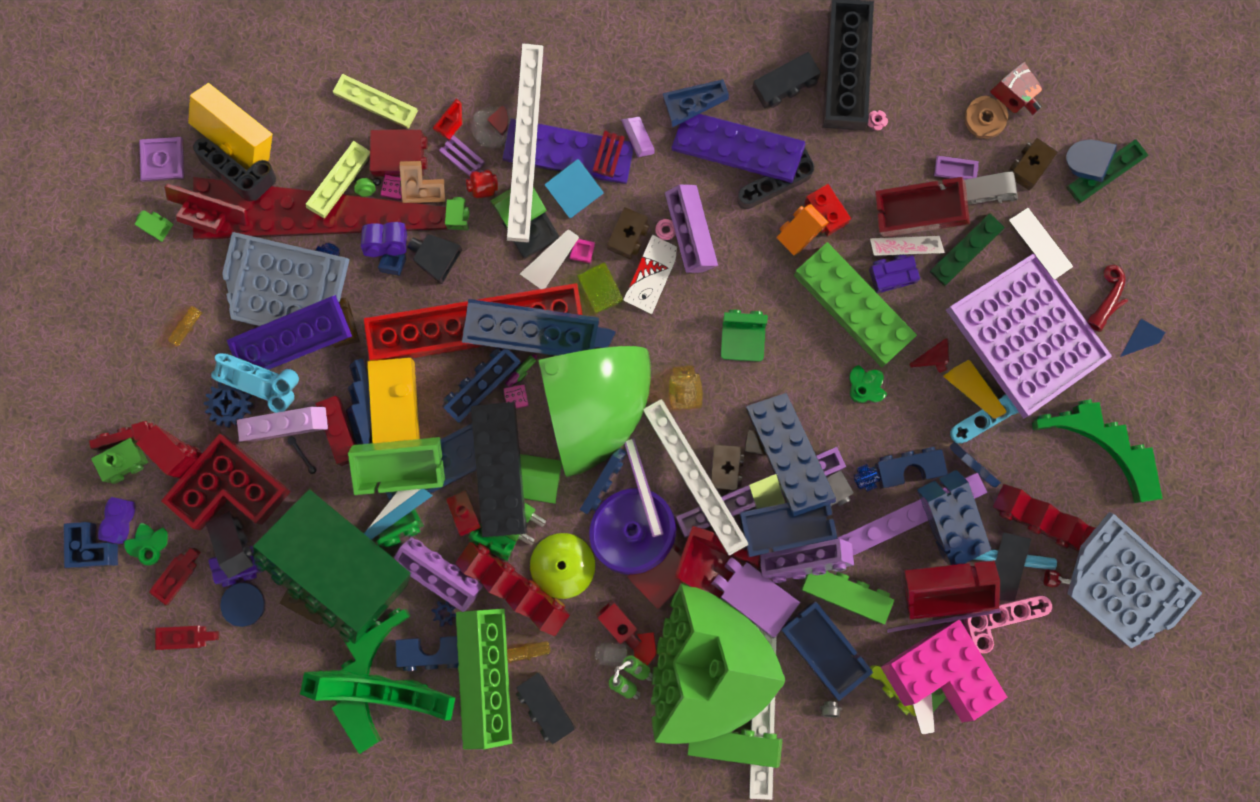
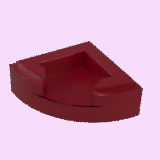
(499, 120)

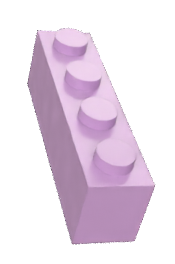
(282, 424)

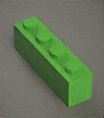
(849, 595)
(741, 748)

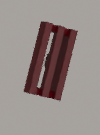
(613, 137)

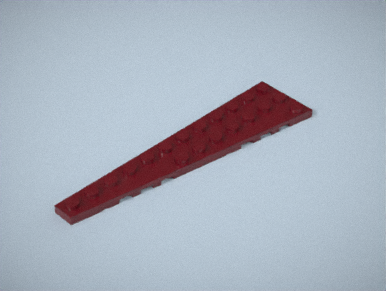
(285, 213)

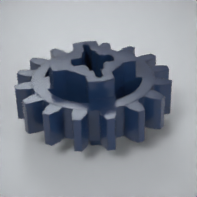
(228, 413)

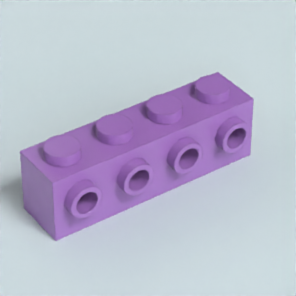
(691, 228)
(807, 559)
(438, 574)

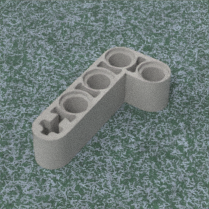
(990, 188)

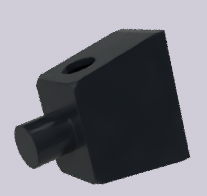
(435, 255)

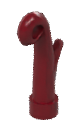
(1110, 304)

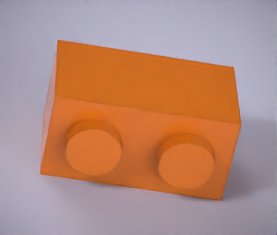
(802, 229)

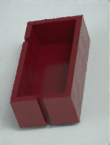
(922, 207)
(952, 590)

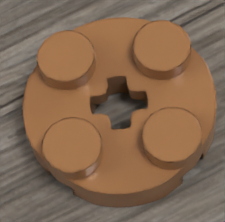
(991, 107)

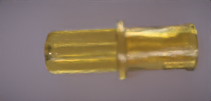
(184, 326)
(528, 651)

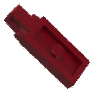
(175, 576)
(183, 637)

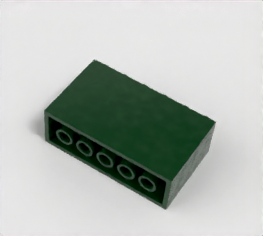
(330, 566)

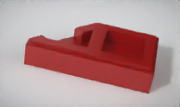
(450, 121)
(647, 648)

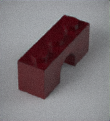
(338, 431)

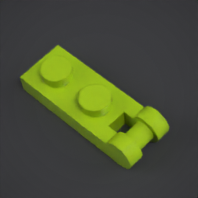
(888, 689)

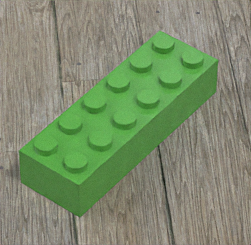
(854, 304)
(483, 679)

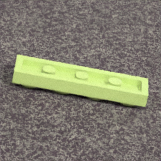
(375, 101)
(338, 179)

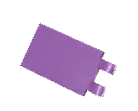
(756, 597)

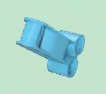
(257, 381)
(970, 427)

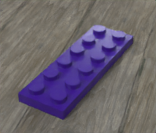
(739, 146)
(561, 147)
(292, 335)

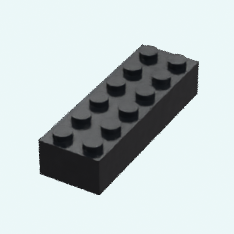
(848, 64)

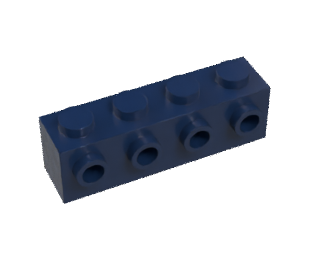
(477, 387)

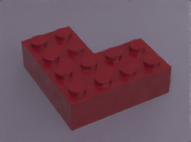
(222, 475)

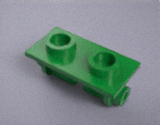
(498, 545)

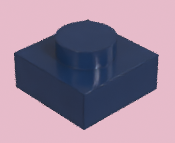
(392, 264)

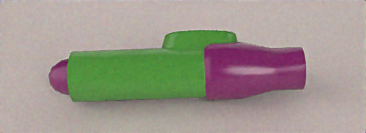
(521, 372)

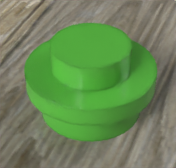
(364, 187)

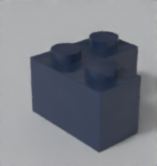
(82, 550)

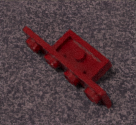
(204, 211)

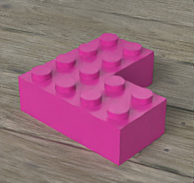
(950, 662)

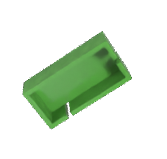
(396, 465)

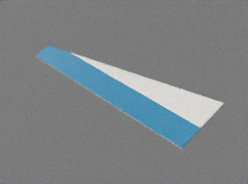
(398, 507)

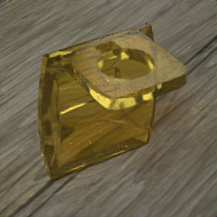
(685, 389)

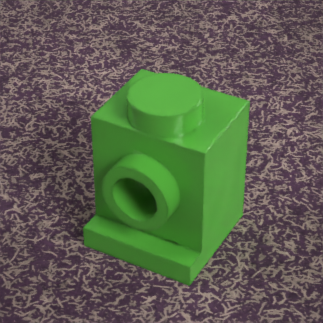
(457, 214)
(153, 224)

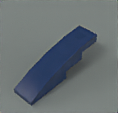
(359, 412)

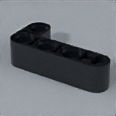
(229, 167)
(776, 185)

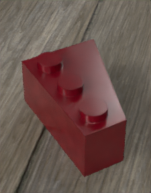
(168, 452)

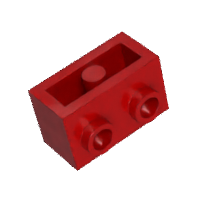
(830, 208)

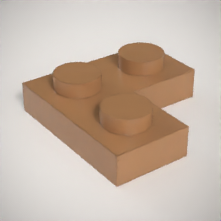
(415, 188)

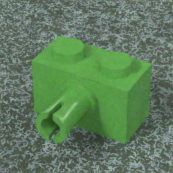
(120, 461)

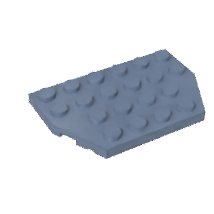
(277, 278)
(1128, 584)

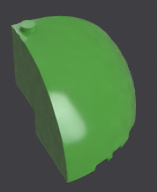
(595, 401)
(710, 670)

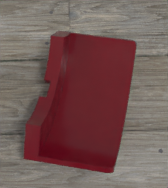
(705, 560)

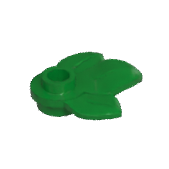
(869, 383)
(146, 541)

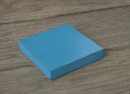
(574, 188)

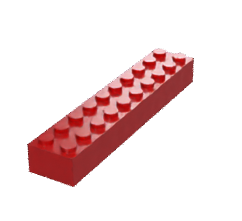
(441, 327)

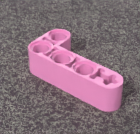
(1007, 617)

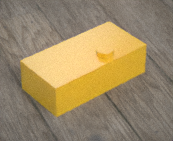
(229, 127)
(393, 400)

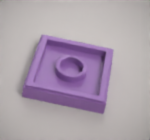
(161, 159)

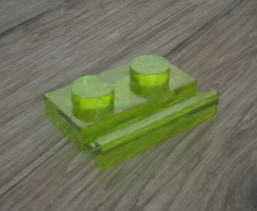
(600, 288)

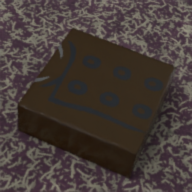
(753, 444)

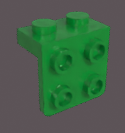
(743, 336)
(406, 526)

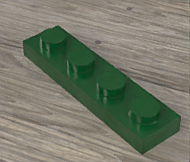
(1120, 163)
(967, 249)

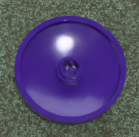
(623, 535)

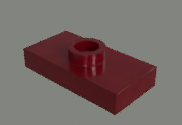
(463, 513)

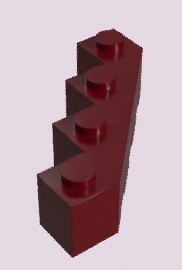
(1042, 518)
(521, 594)

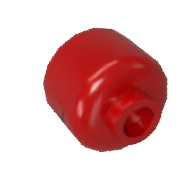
(482, 184)

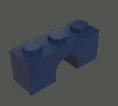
(929, 462)
(410, 654)

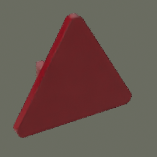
(936, 356)

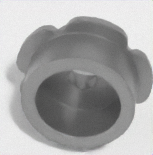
(830, 709)

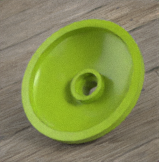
(578, 570)

